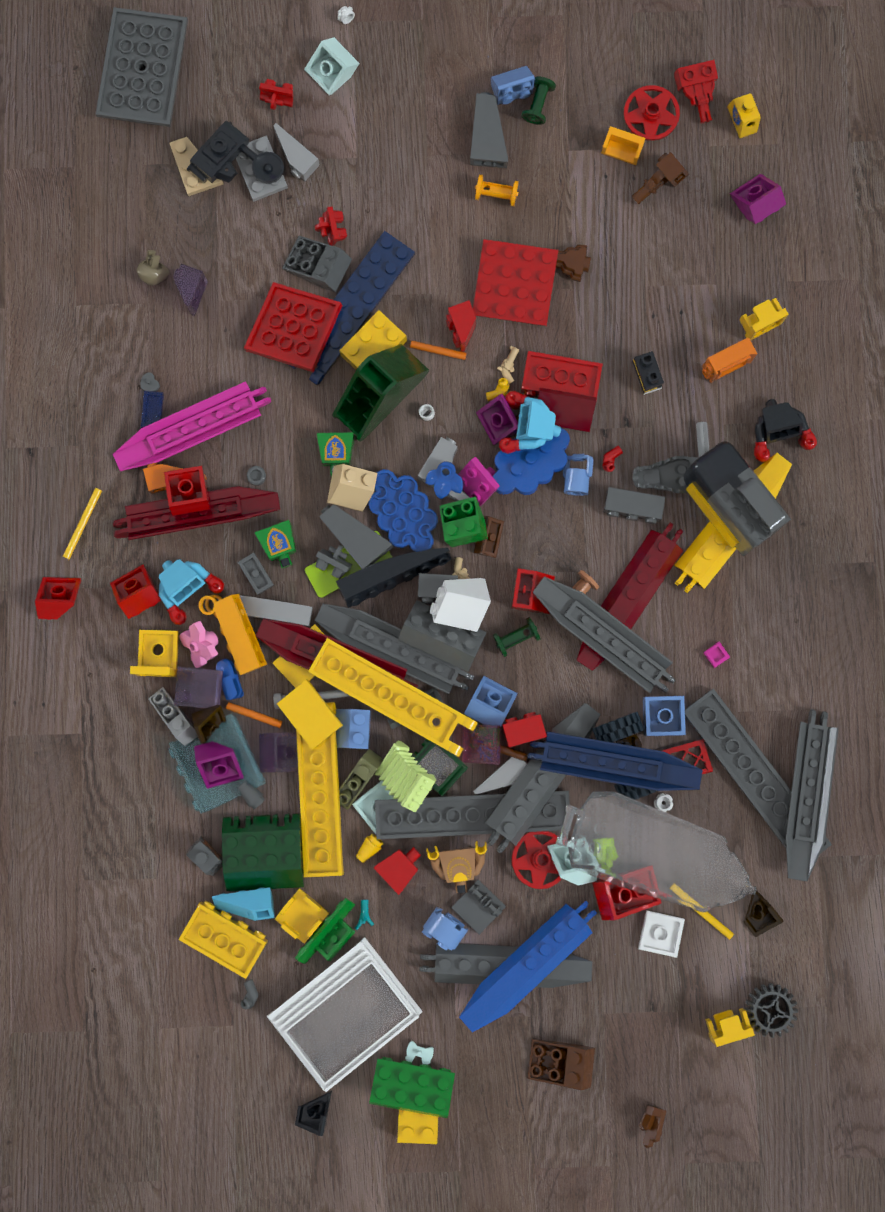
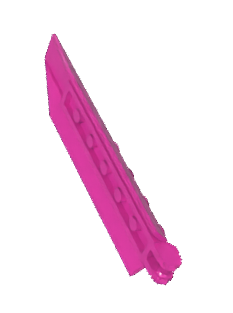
(190, 427)

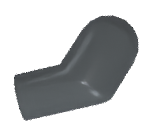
(251, 995)

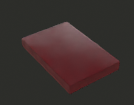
(571, 409)

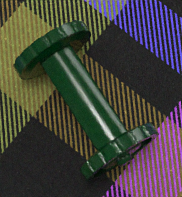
(542, 86)
(516, 637)

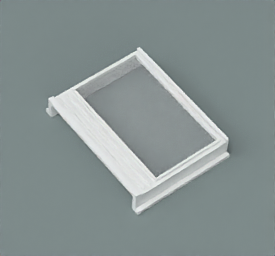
(345, 1015)

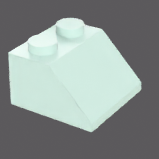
(331, 65)

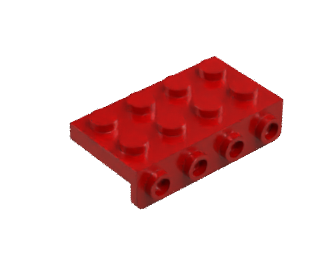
(560, 374)

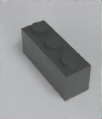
(634, 505)

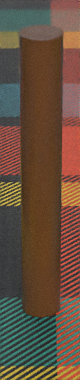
(513, 753)

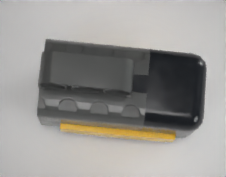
(734, 498)

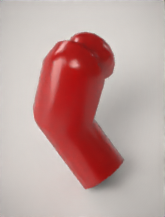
(609, 458)

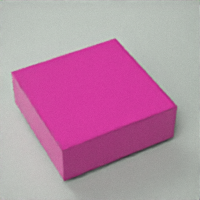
(716, 654)

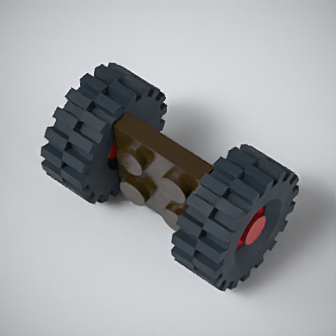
(623, 730)

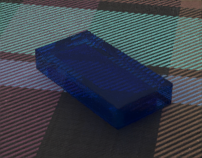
(152, 407)

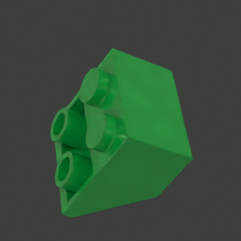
(463, 522)

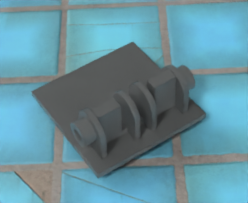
(478, 907)

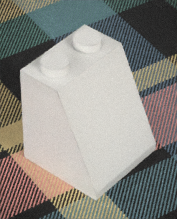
(461, 603)

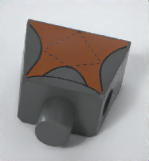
(205, 856)

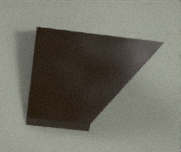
(207, 721)
(761, 915)

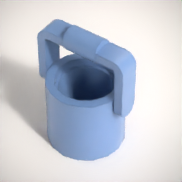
(577, 479)

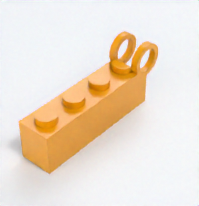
(237, 631)

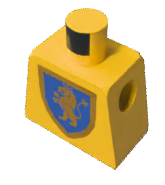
(744, 112)

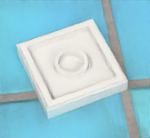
(661, 933)

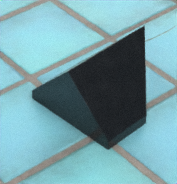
(313, 1114)

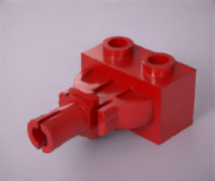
(698, 84)

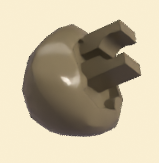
(151, 270)

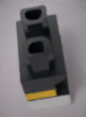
(648, 372)

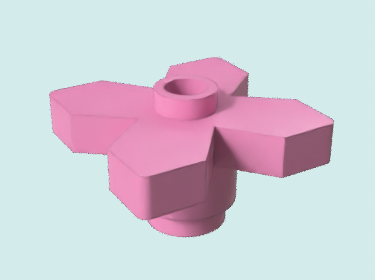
(200, 643)

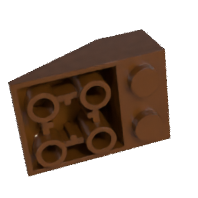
(561, 1064)

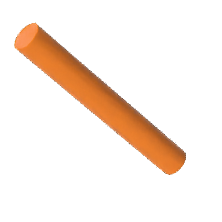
(438, 350)
(254, 715)

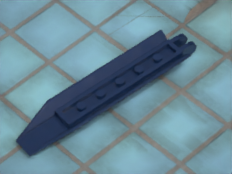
(616, 763)

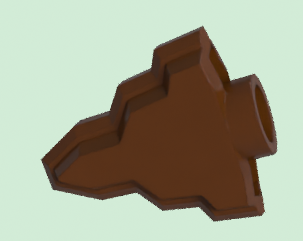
(574, 261)

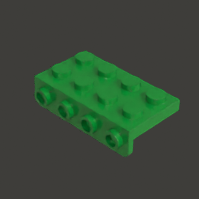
(412, 1087)

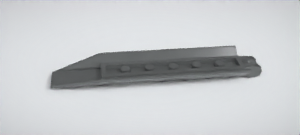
(604, 634)
(381, 640)
(535, 786)
(810, 795)
(476, 962)

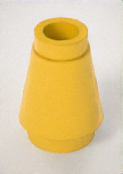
(369, 847)

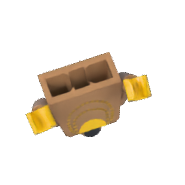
(458, 864)

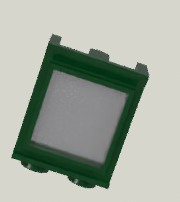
(441, 764)

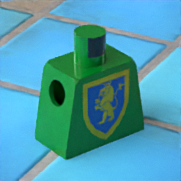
(335, 448)
(278, 542)

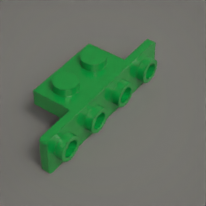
(330, 936)

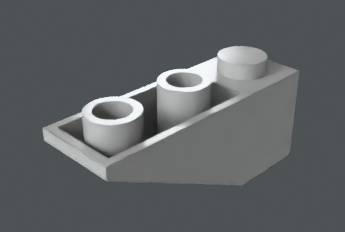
(173, 717)

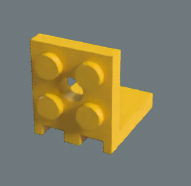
(157, 665)

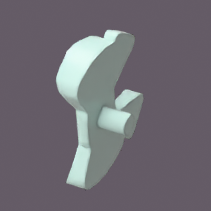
(414, 1050)

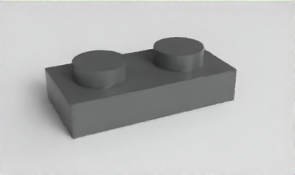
(255, 573)

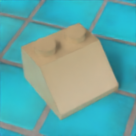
(351, 487)

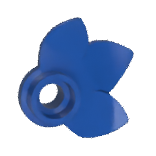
(443, 482)

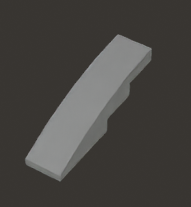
(277, 610)

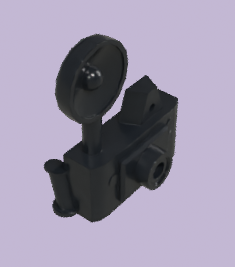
(221, 150)

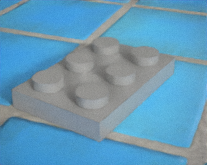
(256, 188)

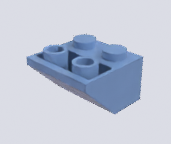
(513, 85)

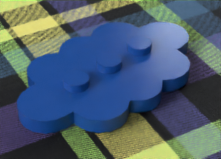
(531, 467)
(403, 511)

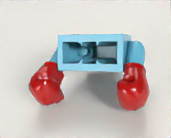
(534, 426)
(180, 581)

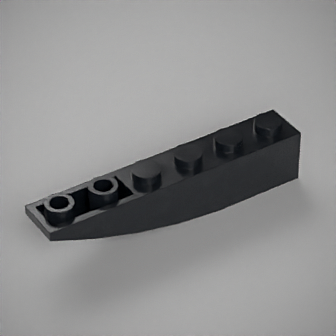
(389, 573)

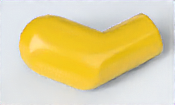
(501, 388)

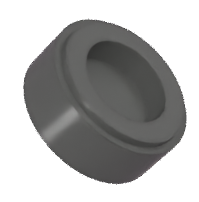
(256, 475)

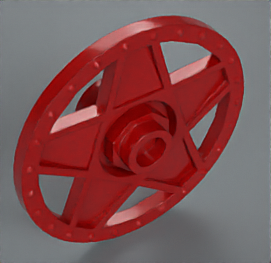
(651, 112)
(536, 860)

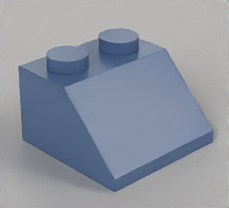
(490, 703)
(355, 728)

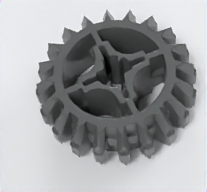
(773, 1001)

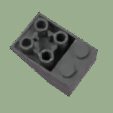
(318, 263)

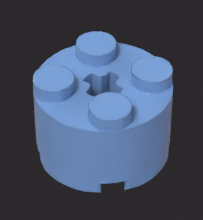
(445, 929)

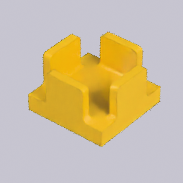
(765, 318)
(301, 916)
(729, 1027)

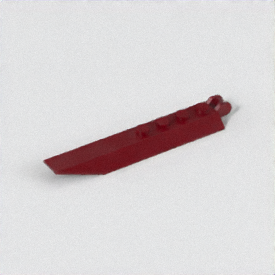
(225, 507)
(637, 585)
(301, 646)

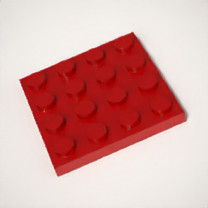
(515, 282)
(293, 327)

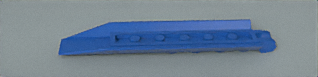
(527, 967)

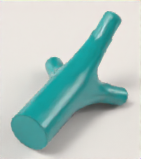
(364, 914)

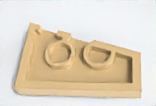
(183, 152)

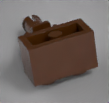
(669, 170)

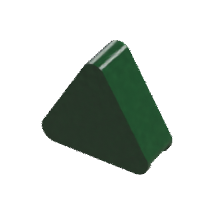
(378, 388)

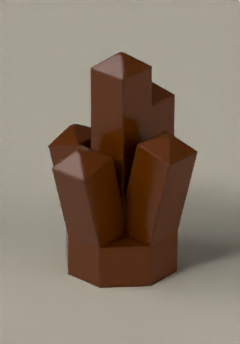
(652, 1123)

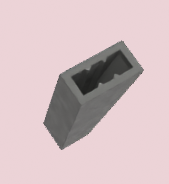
(488, 141)
(357, 539)

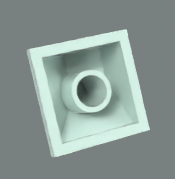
(561, 859)

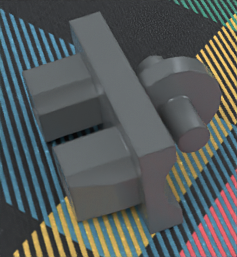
(326, 558)

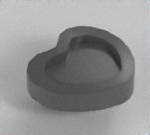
(149, 383)

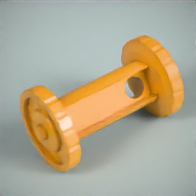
(496, 190)

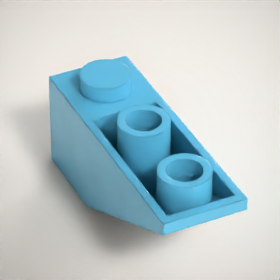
(250, 904)

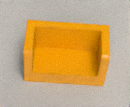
(623, 145)

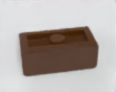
(490, 546)

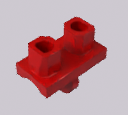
(276, 95)
(328, 226)

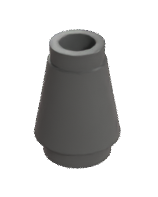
(251, 795)

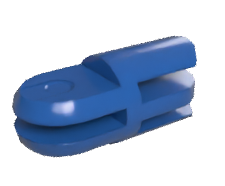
(230, 681)

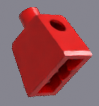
(398, 868)

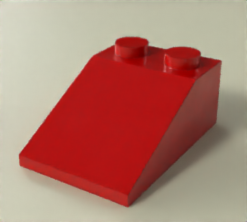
(619, 902)

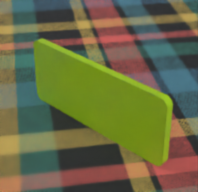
(324, 582)

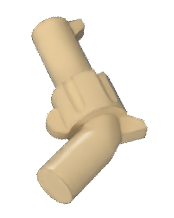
(507, 365)
(462, 574)

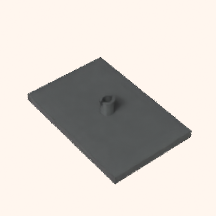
(141, 67)

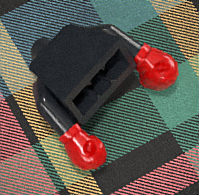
(781, 423)

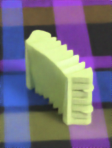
(405, 778)

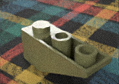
(359, 778)

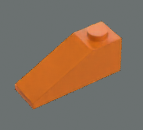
(155, 476)

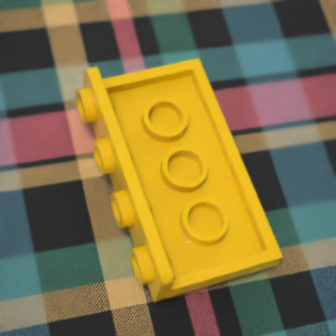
(223, 939)

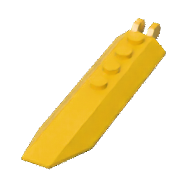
(710, 549)

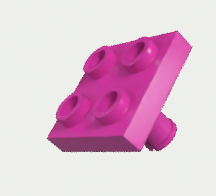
(478, 481)

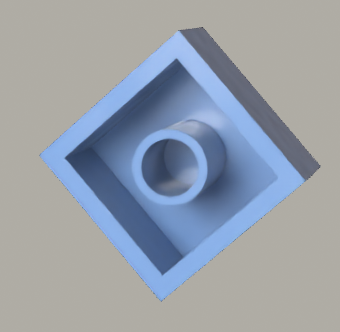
(664, 716)

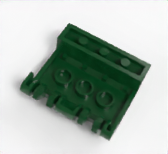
(262, 853)

